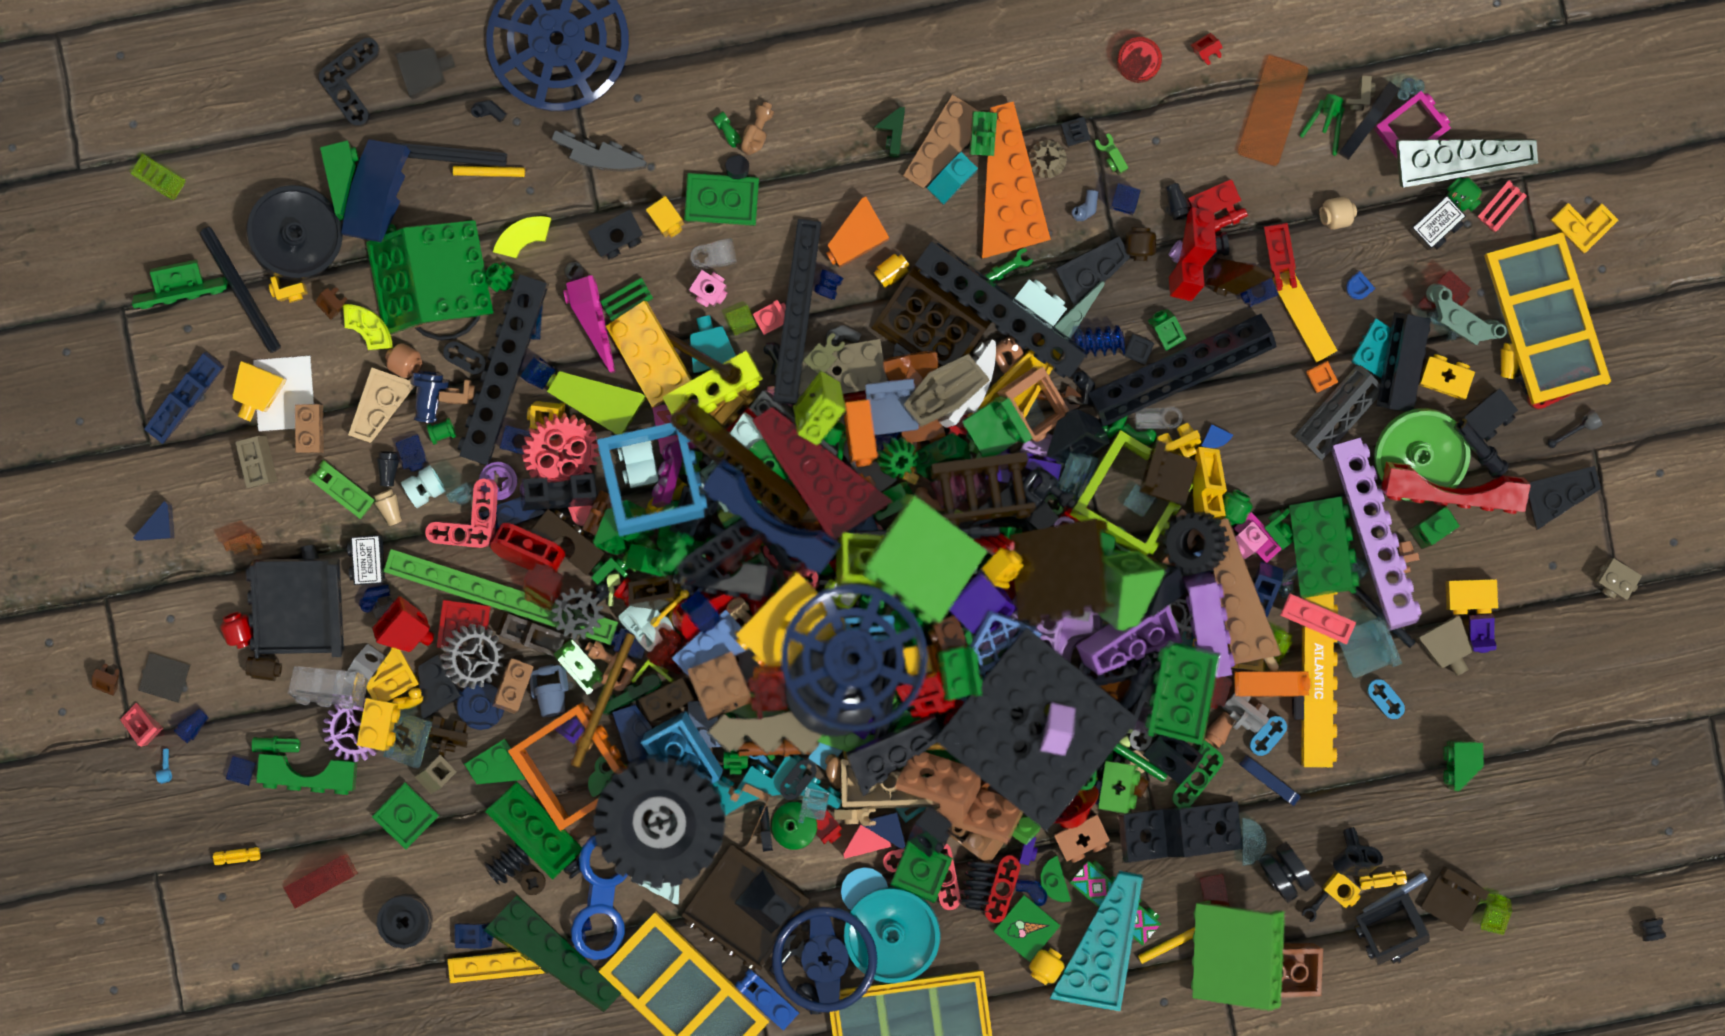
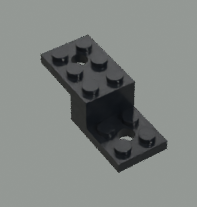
(1180, 832)

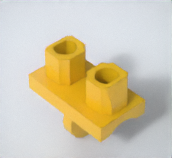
(1185, 444)

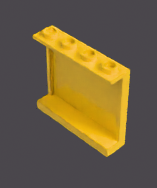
(768, 625)

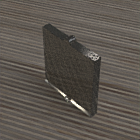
(164, 677)

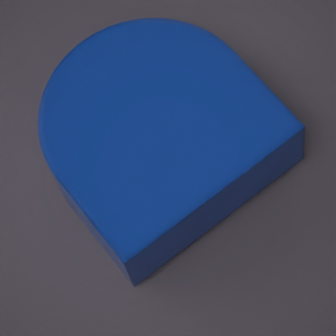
(1359, 286)

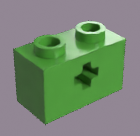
(1112, 798)

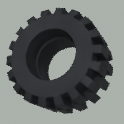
(1214, 542)

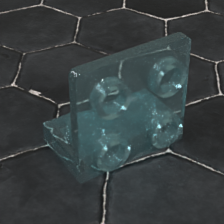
(1370, 648)

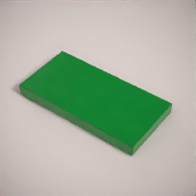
(534, 830)

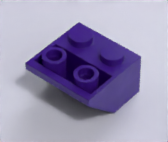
(977, 600)

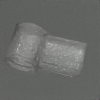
(1155, 418)

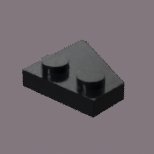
(436, 687)

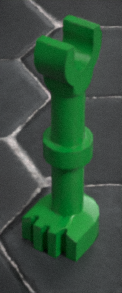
(998, 272)

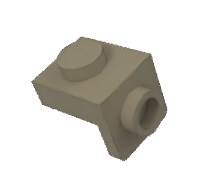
(1365, 92)

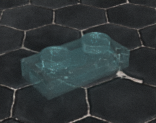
(461, 494)

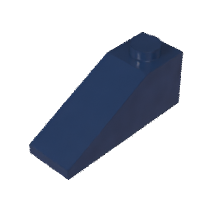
(1267, 583)

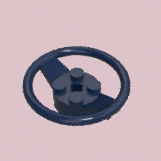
(825, 975)

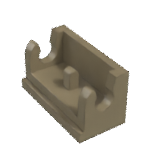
(256, 461)

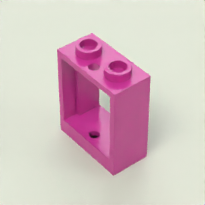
(1428, 103)

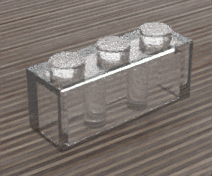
(328, 687)

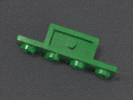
(178, 282)

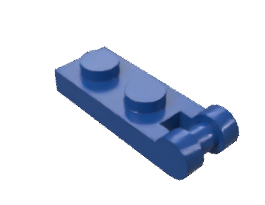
(767, 999)

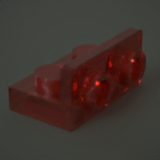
(667, 649)
(769, 690)

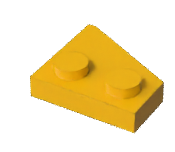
(392, 677)

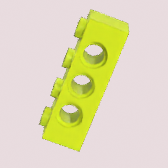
(699, 387)

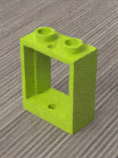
(826, 404)

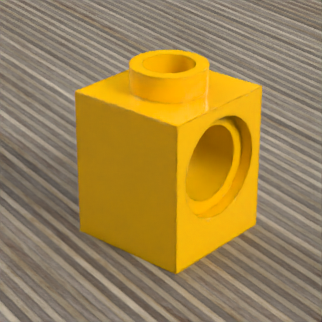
(1332, 885)

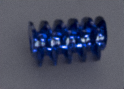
(1101, 340)

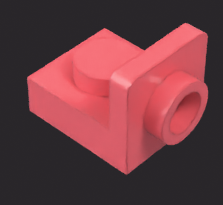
(770, 317)

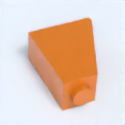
(857, 235)
(1272, 683)

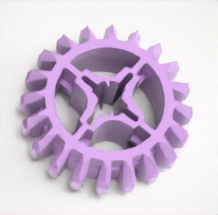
(335, 736)

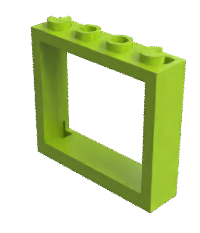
(1123, 538)

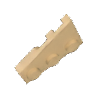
(378, 402)

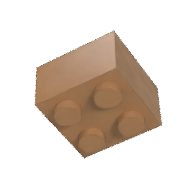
(720, 685)

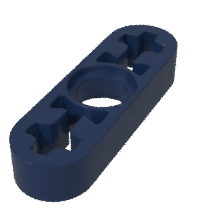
(1269, 780)

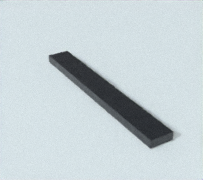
(797, 312)

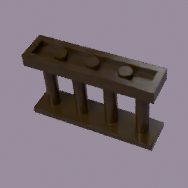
(990, 465)

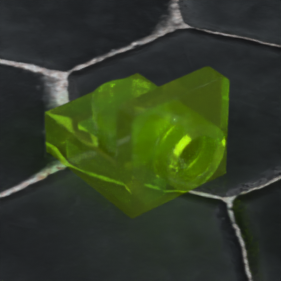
(1496, 914)

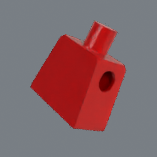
(403, 627)

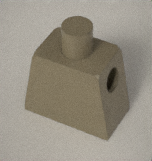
(1447, 644)

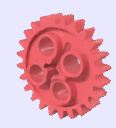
(569, 432)

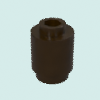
(263, 668)

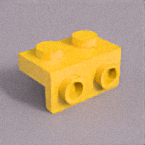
(378, 724)

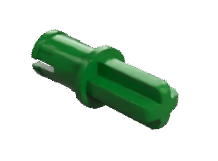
(275, 744)

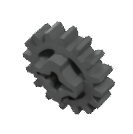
(572, 623)

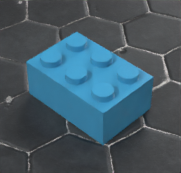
(681, 738)

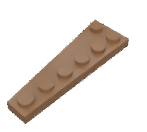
(1246, 617)

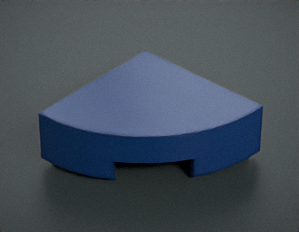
(1216, 437)

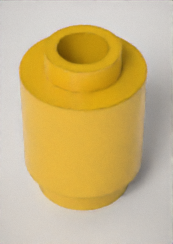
(892, 270)

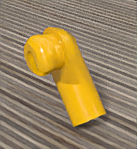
(409, 702)

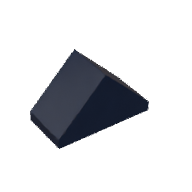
(159, 525)
(888, 828)

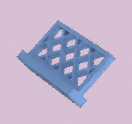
(984, 634)

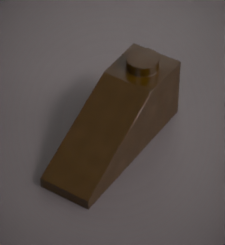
(1235, 276)

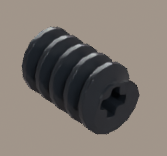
(507, 863)
(977, 885)

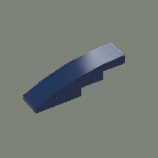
(184, 397)

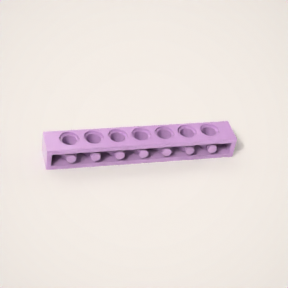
(1395, 615)

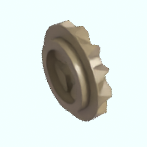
(1039, 167)

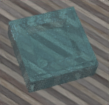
(1138, 501)

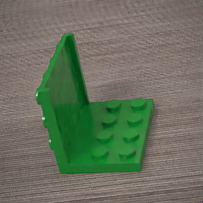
(429, 275)

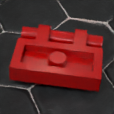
(1219, 198)
(932, 690)

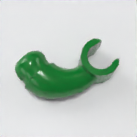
(730, 133)

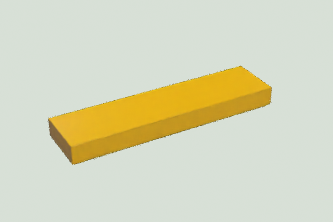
(1305, 319)
(490, 967)

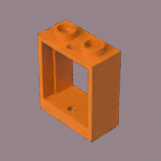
(860, 433)

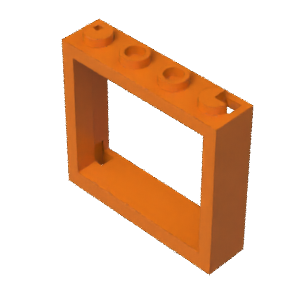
(537, 781)

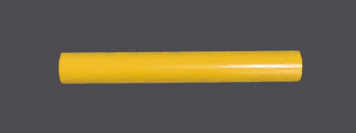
(488, 171)
(1166, 946)

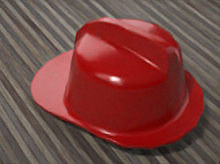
(1078, 809)

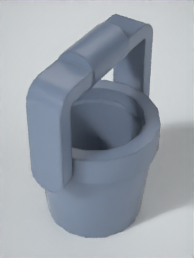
(551, 696)

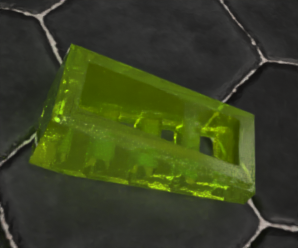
(170, 186)

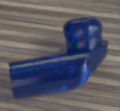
(371, 596)
(1035, 890)

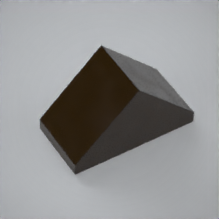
(652, 593)

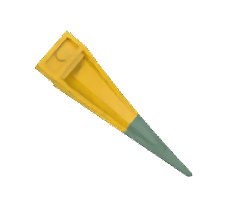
(1066, 325)

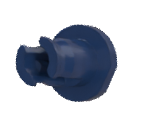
(427, 395)

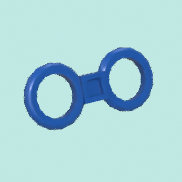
(599, 901)

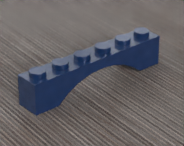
(731, 489)

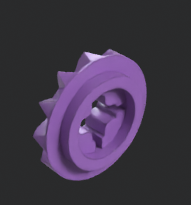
(502, 470)

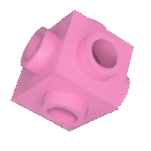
(704, 281)

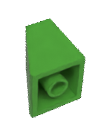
(1129, 585)

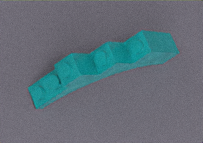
(760, 779)

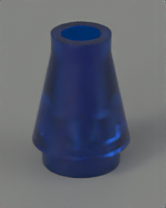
(191, 725)

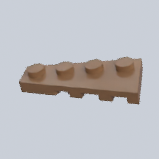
(943, 143)

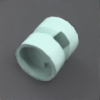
(430, 482)

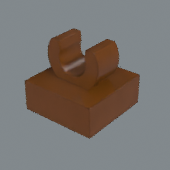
(329, 302)
(105, 682)

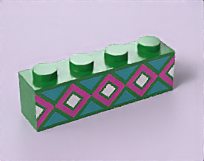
(1095, 885)

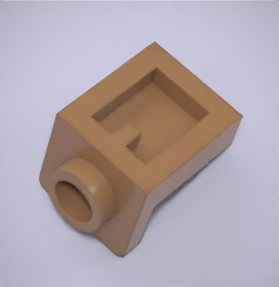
(455, 397)

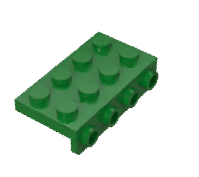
(1324, 547)
(1183, 692)

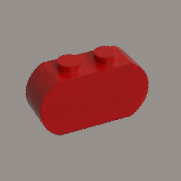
(526, 548)
(684, 624)

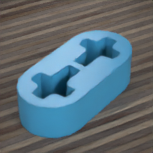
(1390, 695)
(1272, 740)

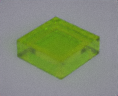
(741, 320)

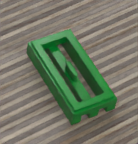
(644, 289)

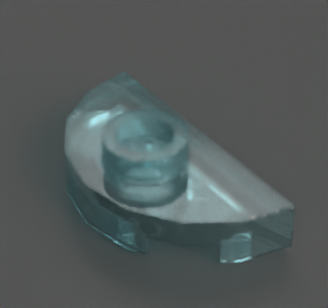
(1253, 841)

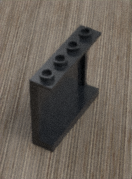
(296, 606)

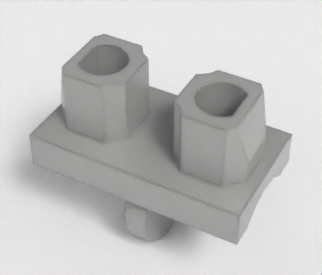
(1245, 714)

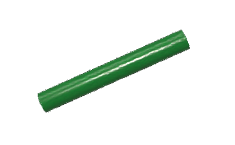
(1140, 762)

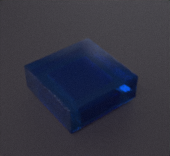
(241, 770)

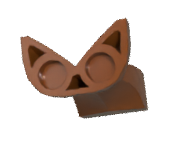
(915, 367)

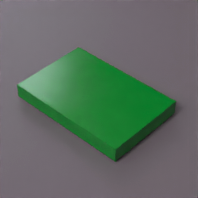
(721, 199)

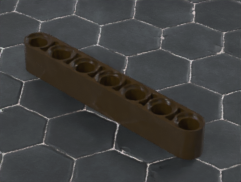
(721, 445)

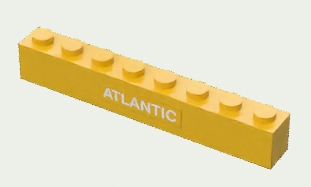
(1319, 706)

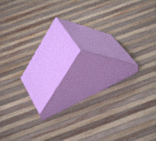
(1058, 729)

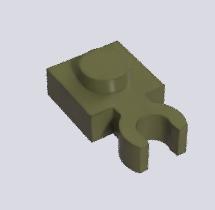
(821, 357)

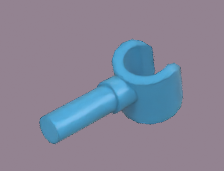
(763, 759)
(164, 775)

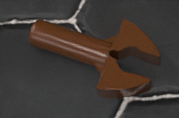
(1069, 392)

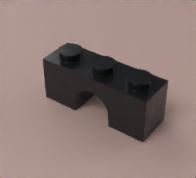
(574, 492)

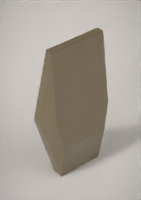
(945, 390)

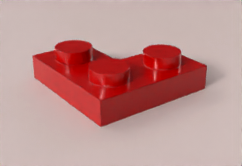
(457, 614)

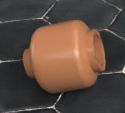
(403, 360)

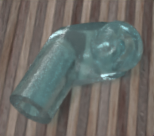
(1410, 86)
(1287, 582)

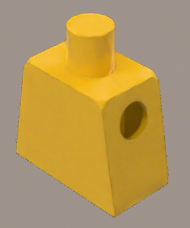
(255, 389)

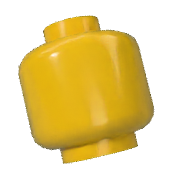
(1046, 966)

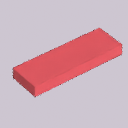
(1317, 618)

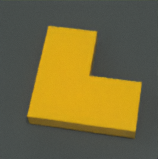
(1582, 231)

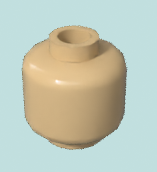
(1338, 213)

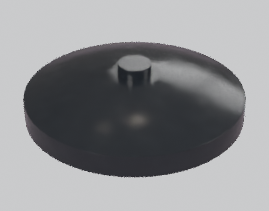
(294, 232)
(828, 686)

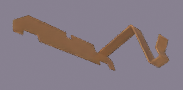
(754, 791)

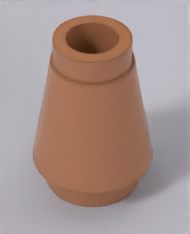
(1219, 730)

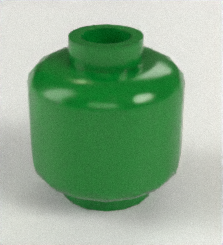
(1237, 507)

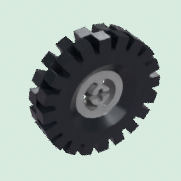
(661, 853)

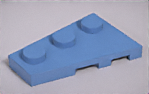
(711, 644)

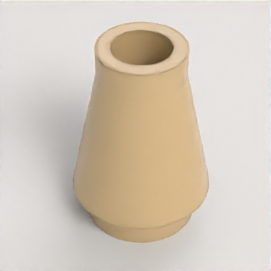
(388, 506)

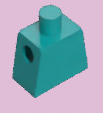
(711, 342)

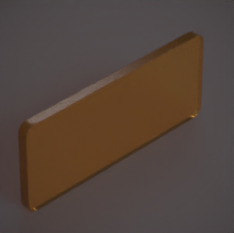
(1272, 111)

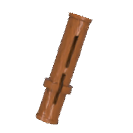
(751, 749)

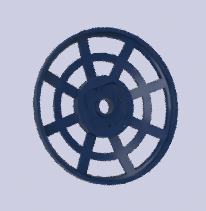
(558, 55)
(860, 643)

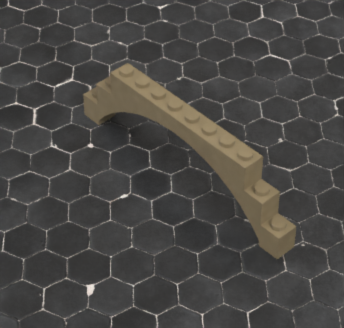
(768, 731)

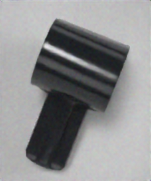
(1356, 859)

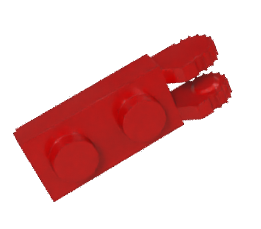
(1280, 253)

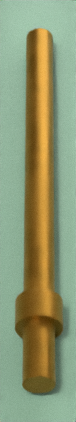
(584, 743)

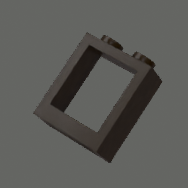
(675, 693)

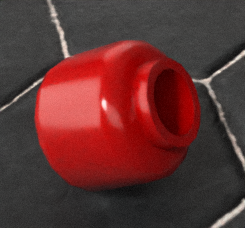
(236, 630)

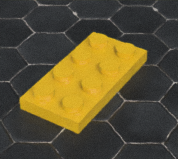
(648, 353)

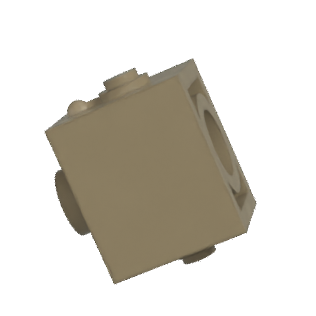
(1617, 579)

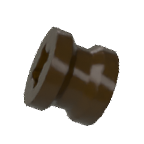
(536, 879)

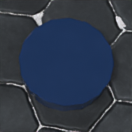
(477, 708)

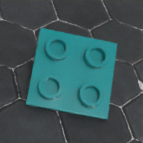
(1373, 348)

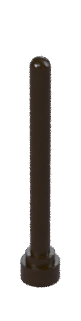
(728, 372)

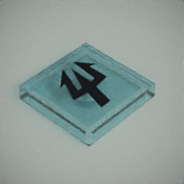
(410, 740)

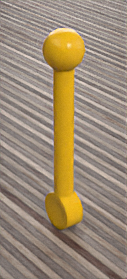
(656, 620)

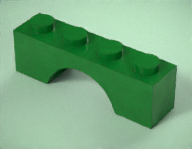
(276, 770)

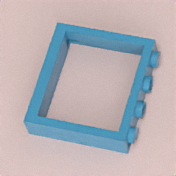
(657, 519)

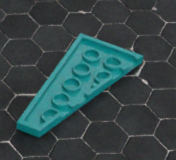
(1101, 959)

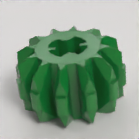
(897, 458)

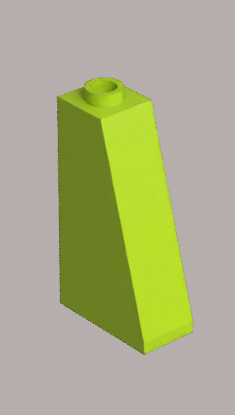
(601, 402)

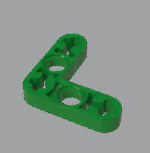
(1205, 749)

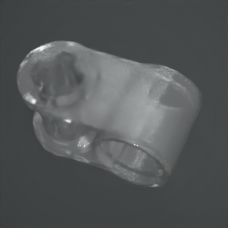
(719, 254)

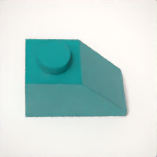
(952, 178)

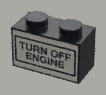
(1438, 223)
(367, 560)

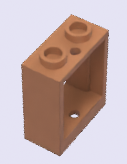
(1037, 375)

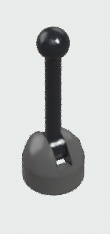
(1590, 421)

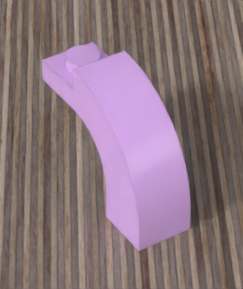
(1074, 631)

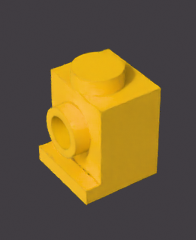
(536, 412)
(1003, 567)

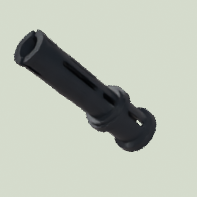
(1486, 454)

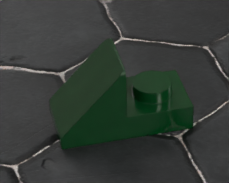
(894, 124)

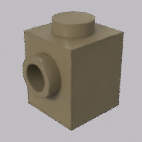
(435, 774)

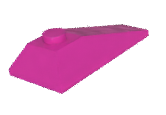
(586, 304)

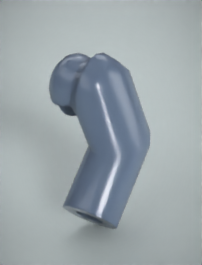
(1088, 208)

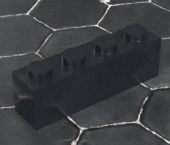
(1403, 362)

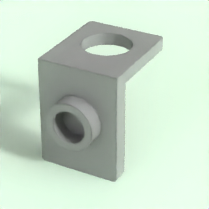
(365, 667)

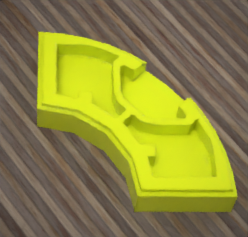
(521, 234)
(368, 325)

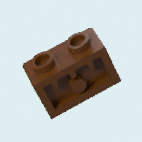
(946, 634)

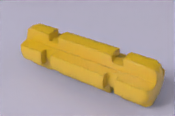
(236, 856)
(1382, 879)

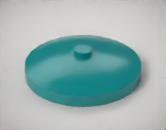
(902, 930)

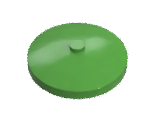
(1427, 444)

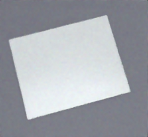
(296, 391)

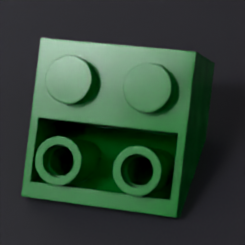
(608, 536)
(1463, 762)

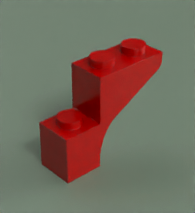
(1196, 250)

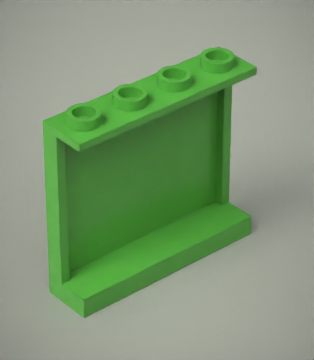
(923, 560)
(1238, 956)

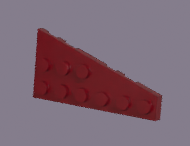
(827, 484)

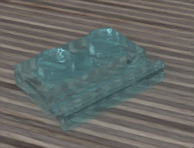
(1077, 473)

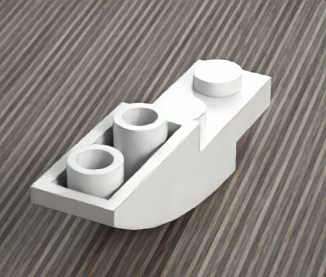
(984, 356)

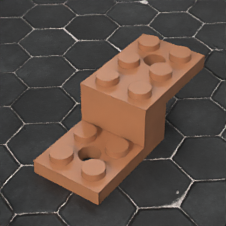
(959, 796)

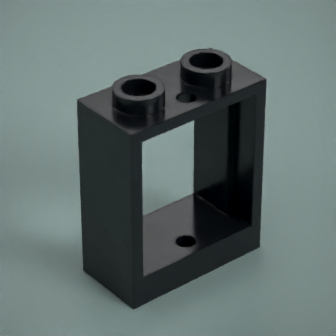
(1401, 903)

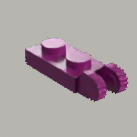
(668, 474)

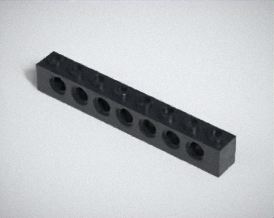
(537, 291)
(1015, 309)
(1182, 369)

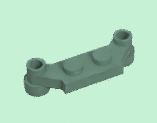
(1461, 320)

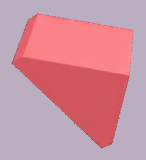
(141, 725)
(865, 842)

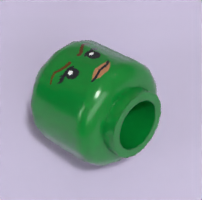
(1465, 193)

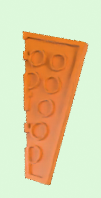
(1011, 196)

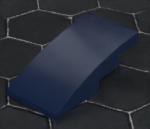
(374, 191)

